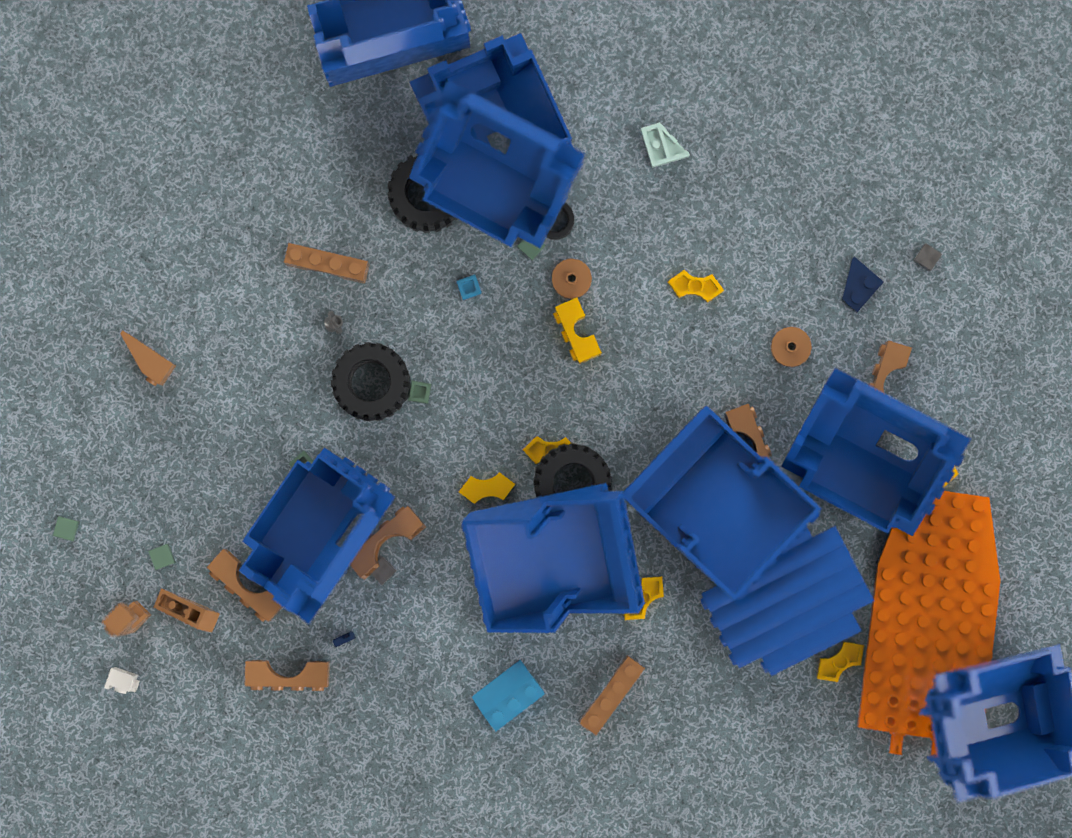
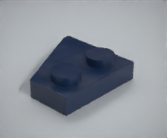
(860, 285)

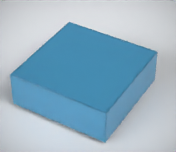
(469, 287)

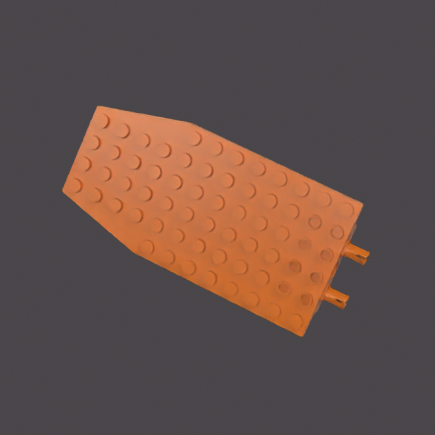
(929, 613)

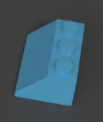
(508, 695)

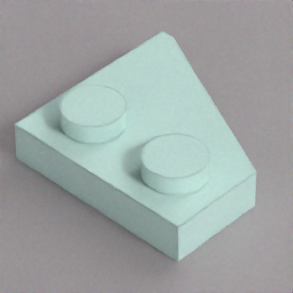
(661, 146)

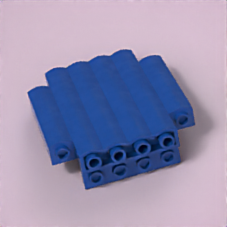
(794, 607)

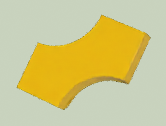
(705, 287)
(538, 448)
(476, 489)
(652, 589)
(848, 656)

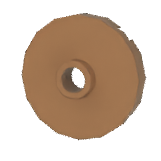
(571, 289)
(783, 354)

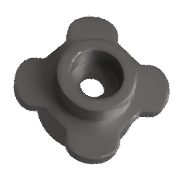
(333, 322)

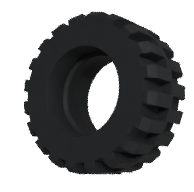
(405, 211)
(344, 372)
(566, 455)

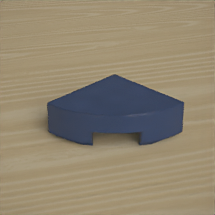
(343, 639)

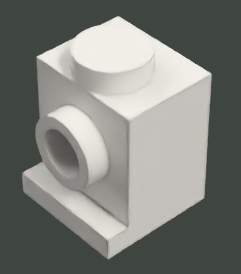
(122, 680)

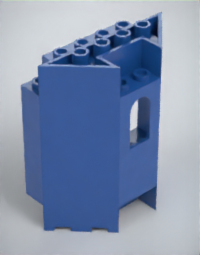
(383, 35)
(502, 75)
(489, 189)
(846, 467)
(300, 529)
(1012, 755)

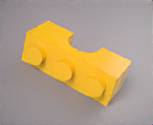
(582, 348)

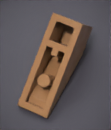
(150, 362)
(187, 611)

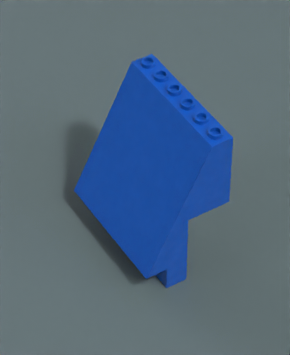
(721, 503)
(553, 559)

